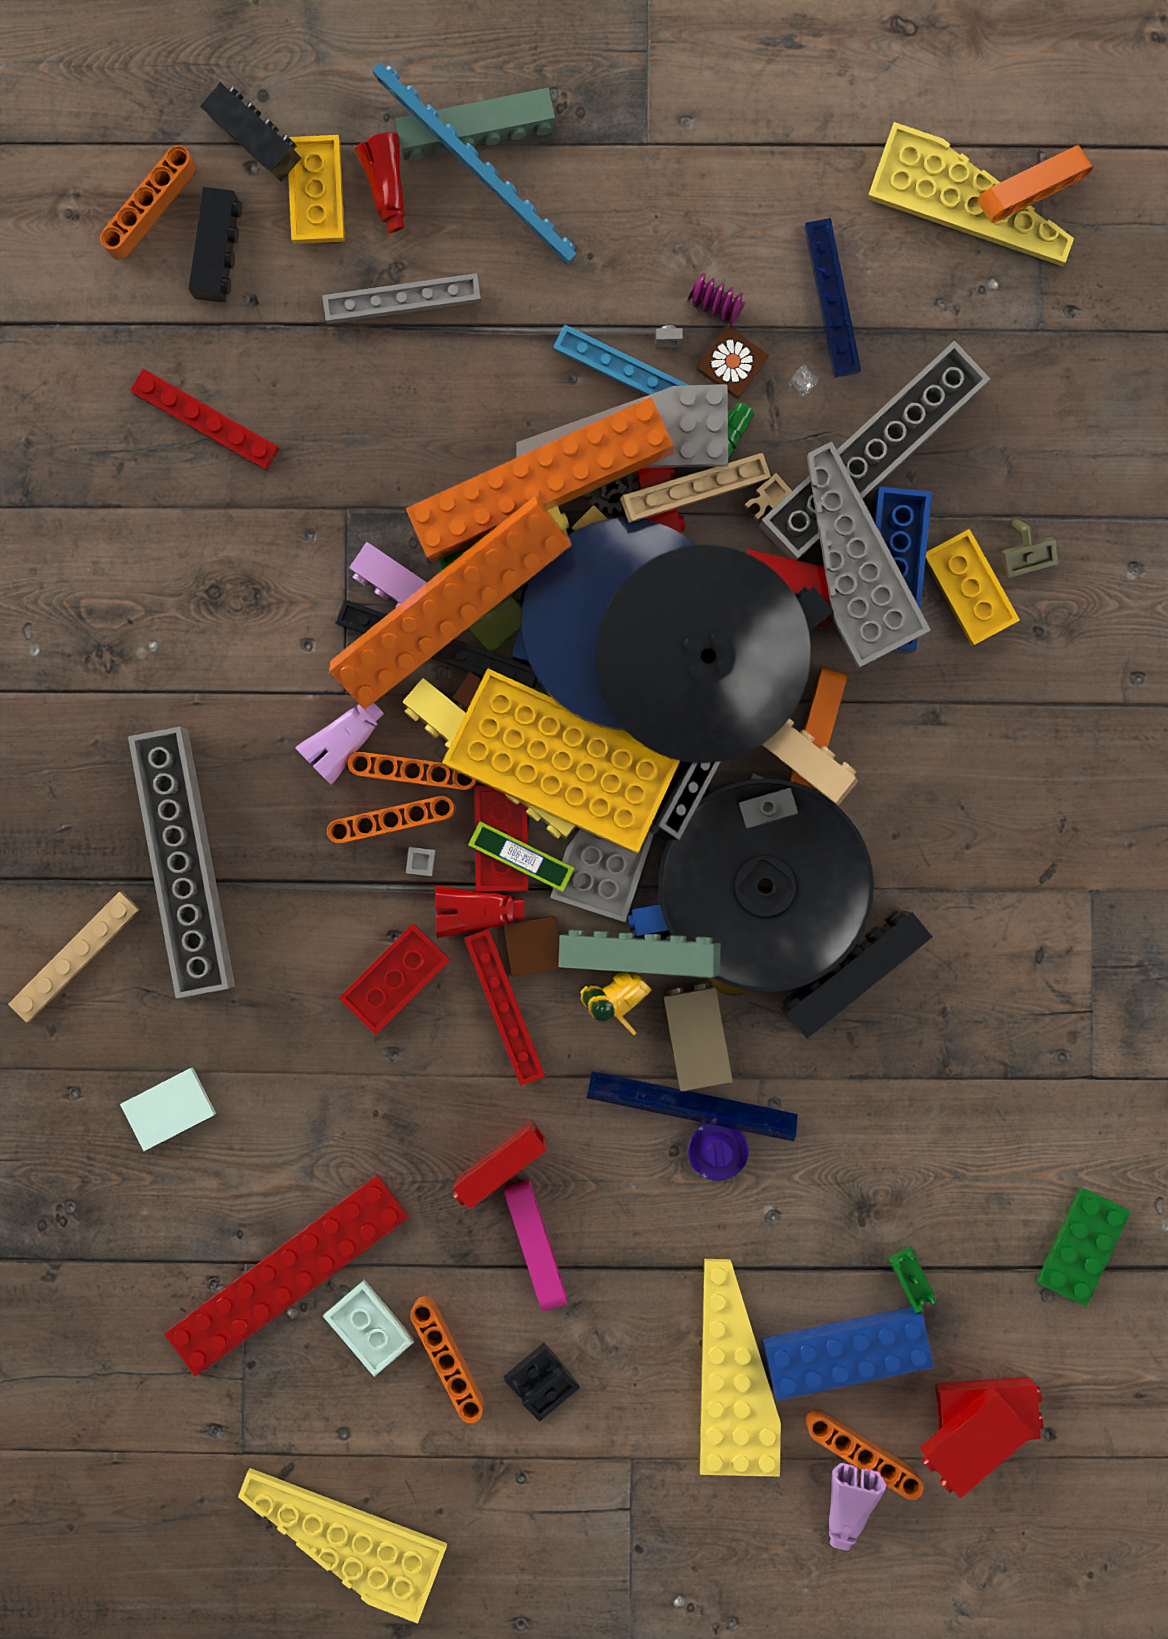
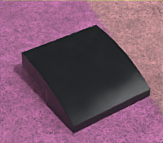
(541, 1382)

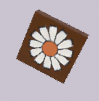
(732, 361)

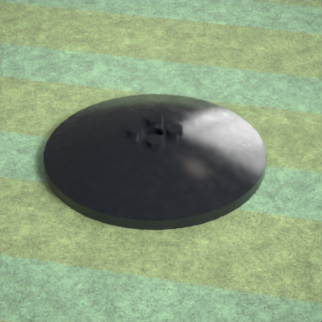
(654, 645)
(817, 878)

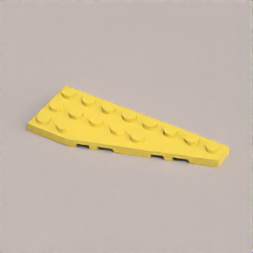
(940, 185)
(737, 1407)
(371, 1555)

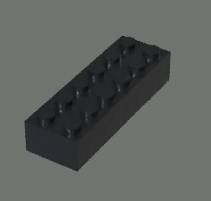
(856, 973)

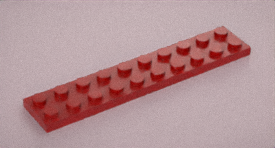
(286, 1275)

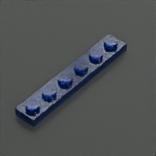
(832, 297)

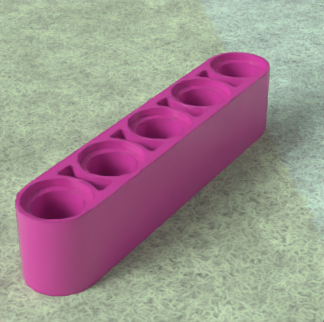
(536, 1245)

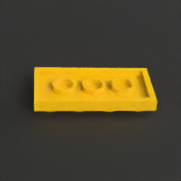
(317, 191)
(970, 587)

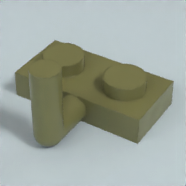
(1030, 555)

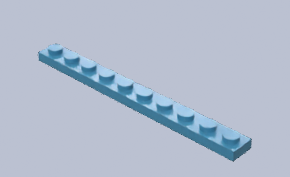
(468, 156)

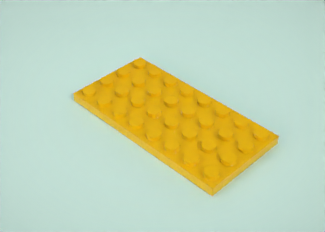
(559, 762)

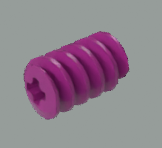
(716, 299)

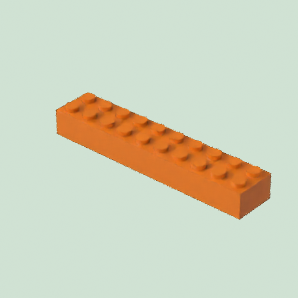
(551, 473)
(450, 603)

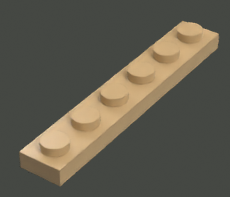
(695, 487)
(74, 957)

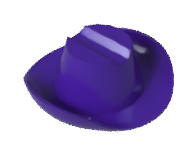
(717, 1152)

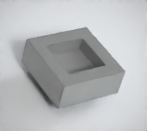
(669, 336)
(420, 861)

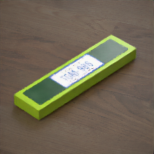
(521, 856)

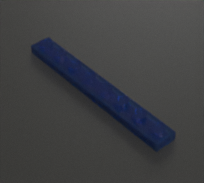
(692, 1106)

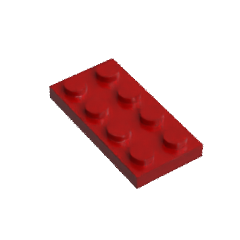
(501, 814)
(394, 978)

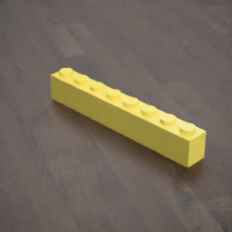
(443, 720)

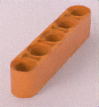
(1035, 184)
(148, 215)
(822, 712)
(400, 771)
(378, 820)
(451, 1371)
(874, 1461)

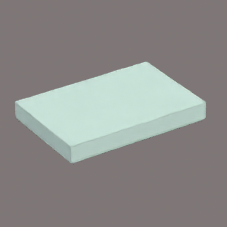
(168, 1109)
(369, 1328)

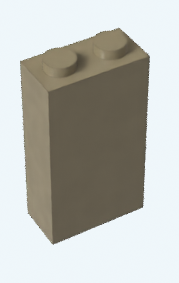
(697, 1037)

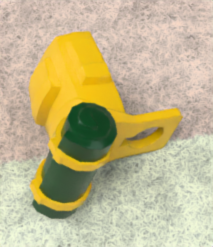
(616, 997)

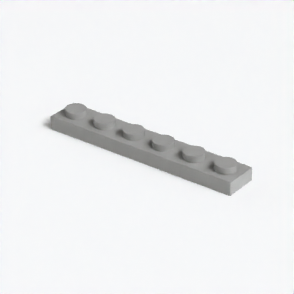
(401, 298)

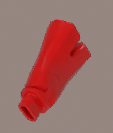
(382, 167)
(471, 910)

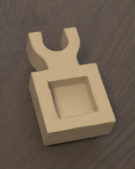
(769, 494)

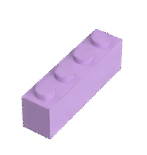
(385, 575)

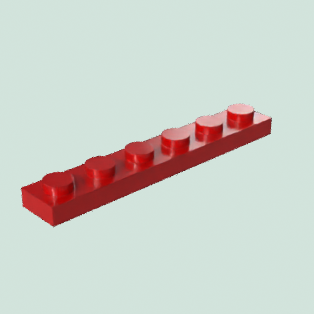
(204, 419)
(504, 1007)

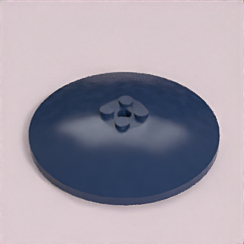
(569, 600)

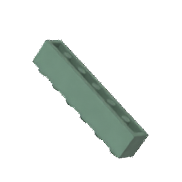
(481, 123)
(640, 954)

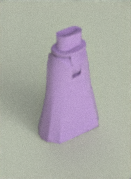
(334, 744)
(852, 1503)

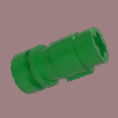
(738, 421)

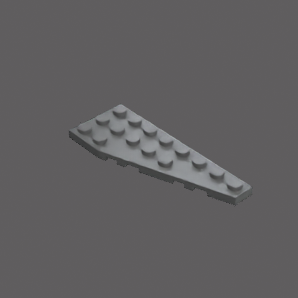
(692, 416)
(864, 583)
(603, 875)

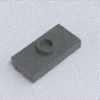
(768, 808)

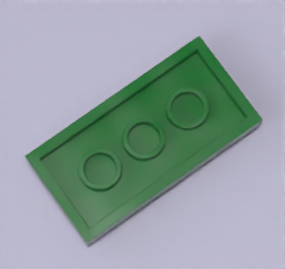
(1083, 1246)

